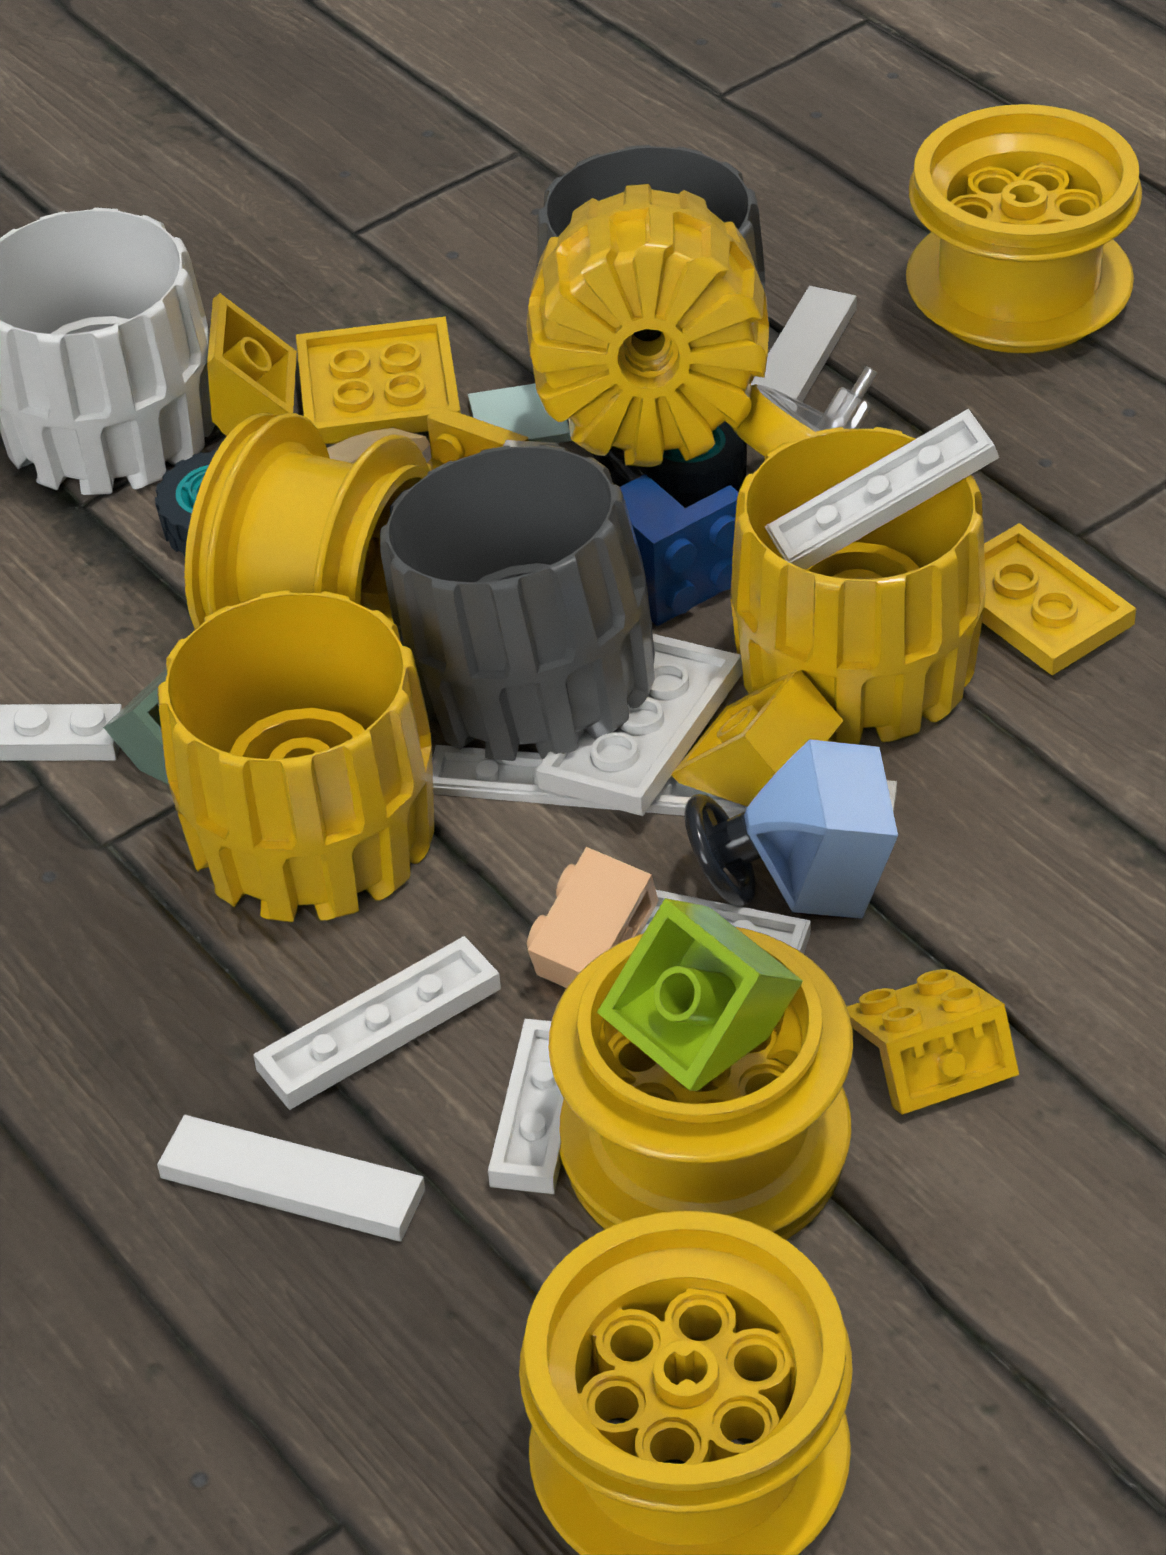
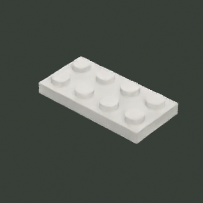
(638, 758)

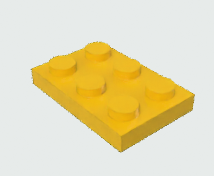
(1047, 601)

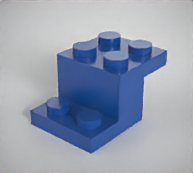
(681, 548)

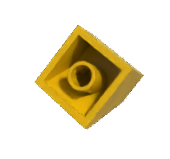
(246, 367)
(757, 738)

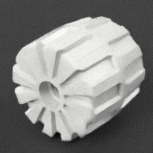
(101, 350)

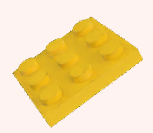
(376, 377)

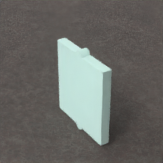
(520, 412)

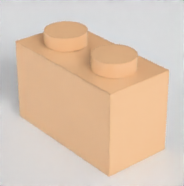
(594, 910)

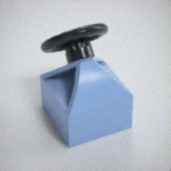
(816, 826)

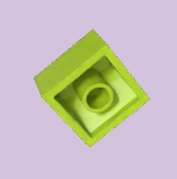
(697, 993)

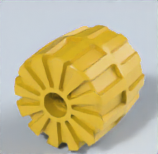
(639, 267)
(880, 623)
(299, 752)

